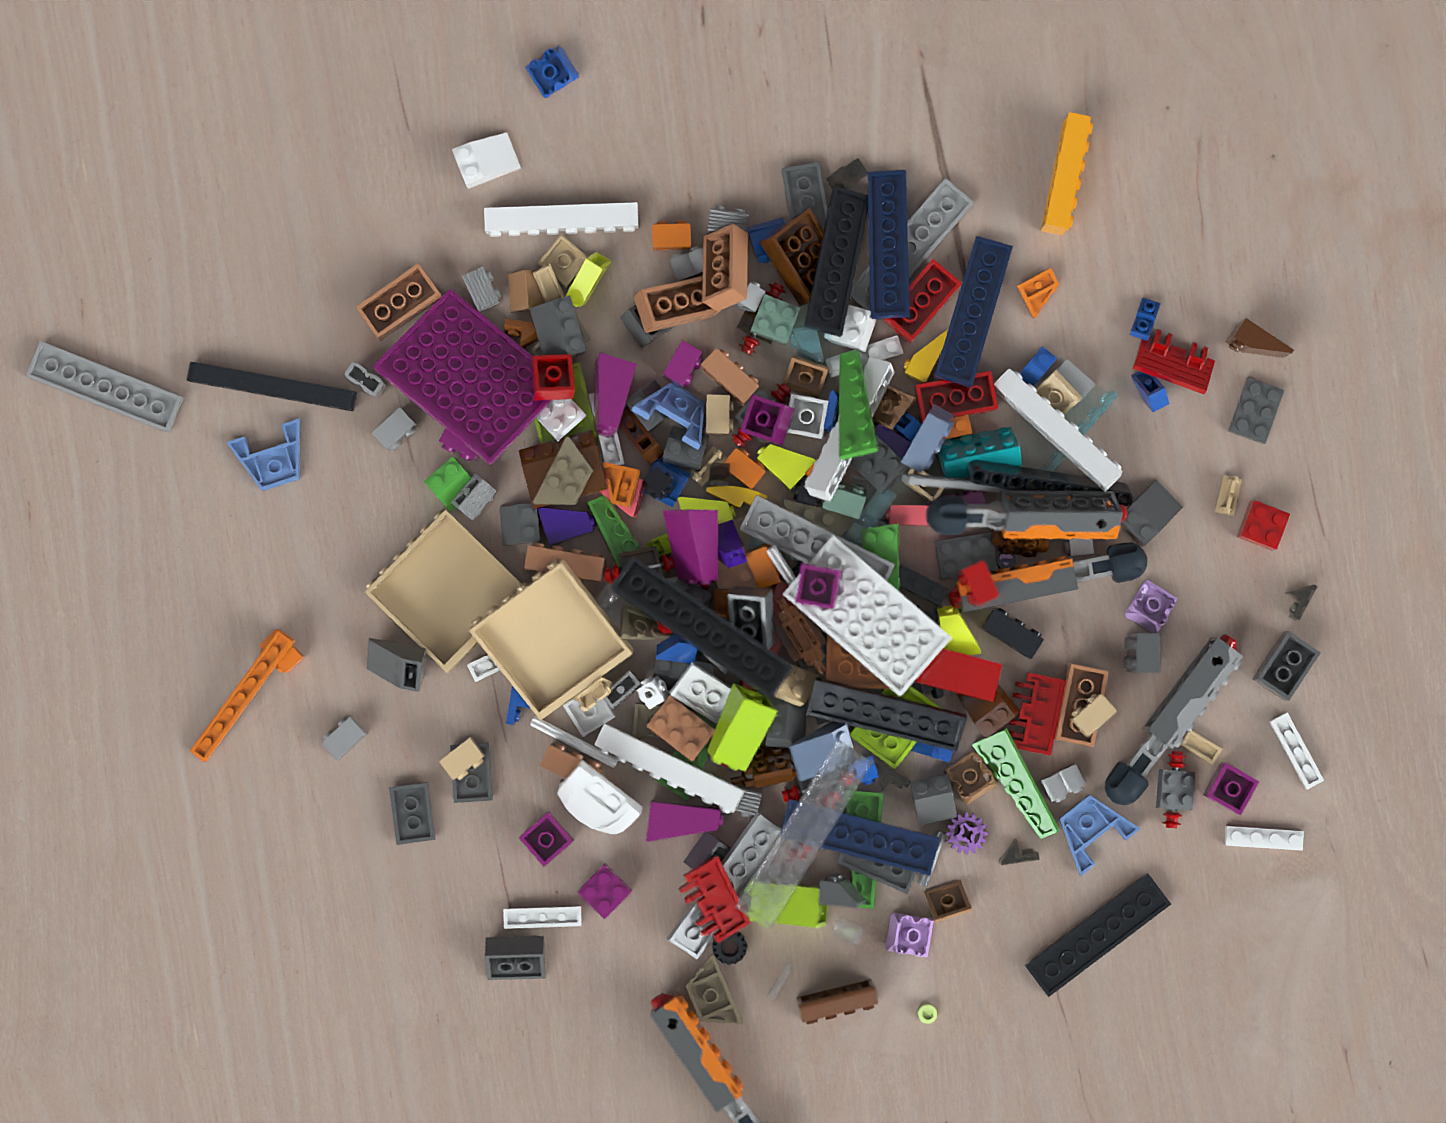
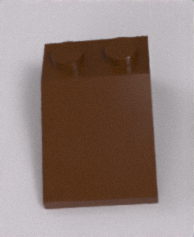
(1252, 339)
(990, 715)

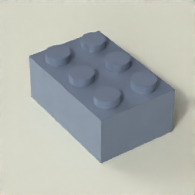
(929, 439)

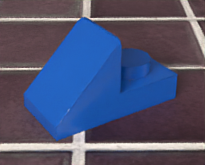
(515, 701)

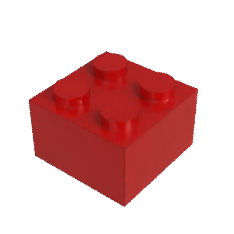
(552, 377)
(1263, 525)
(978, 584)

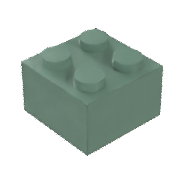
(775, 320)
(847, 499)

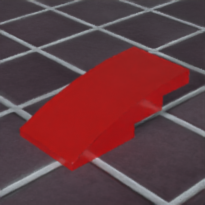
(962, 675)

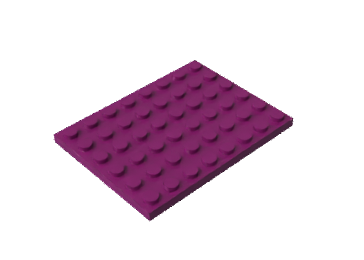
(465, 376)

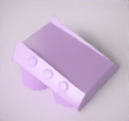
(1151, 606)
(909, 934)

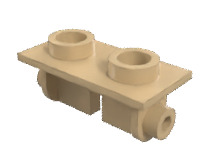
(713, 456)
(1228, 495)
(598, 689)

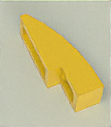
(734, 495)

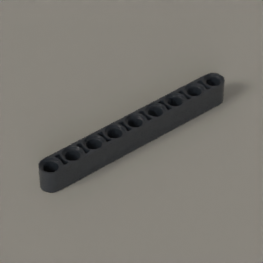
(271, 386)
(1041, 480)

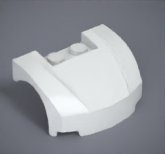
(597, 801)

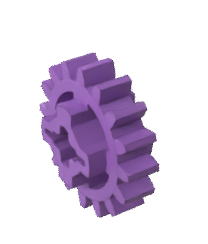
(958, 836)

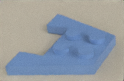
(679, 406)
(273, 465)
(1087, 823)

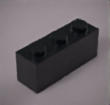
(921, 586)
(1013, 633)

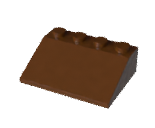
(795, 253)
(539, 458)
(837, 1000)

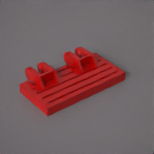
(1173, 365)
(1040, 714)
(718, 899)

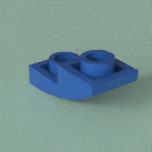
(1145, 319)

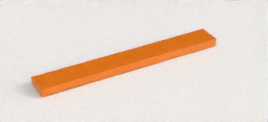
(242, 695)

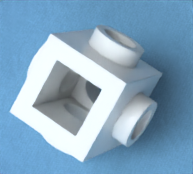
(652, 691)

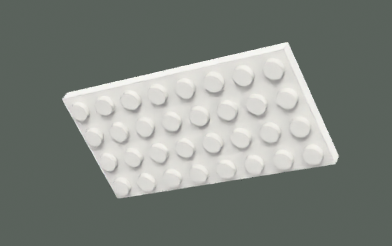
(874, 620)

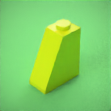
(588, 278)
(784, 464)
(725, 511)
(962, 638)

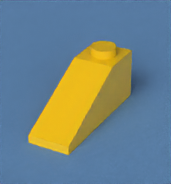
(923, 361)

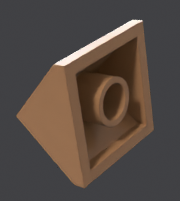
(524, 291)
(805, 376)
(947, 901)

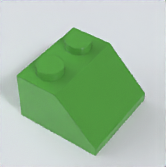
(448, 481)

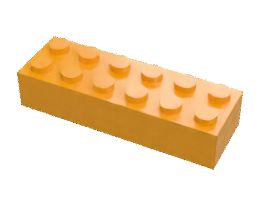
(1066, 173)

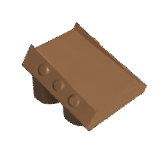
(892, 407)
(971, 777)

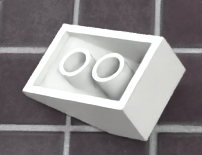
(486, 159)

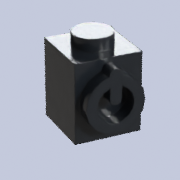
(658, 484)
(802, 496)

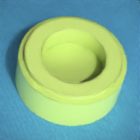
(927, 1013)

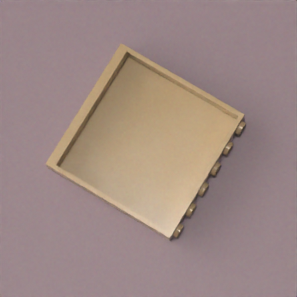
(441, 588)
(550, 638)

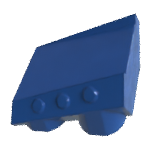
(552, 71)
(759, 232)
(832, 411)
(679, 476)

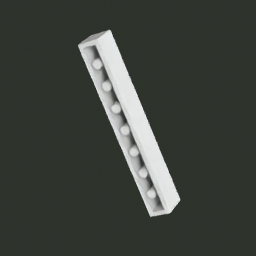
(561, 218)
(1057, 429)
(829, 467)
(669, 767)

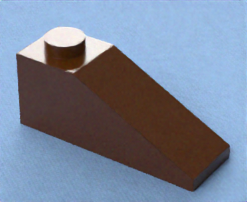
(640, 436)

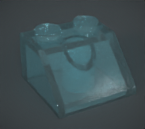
(807, 344)

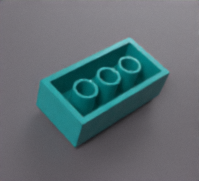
(990, 446)

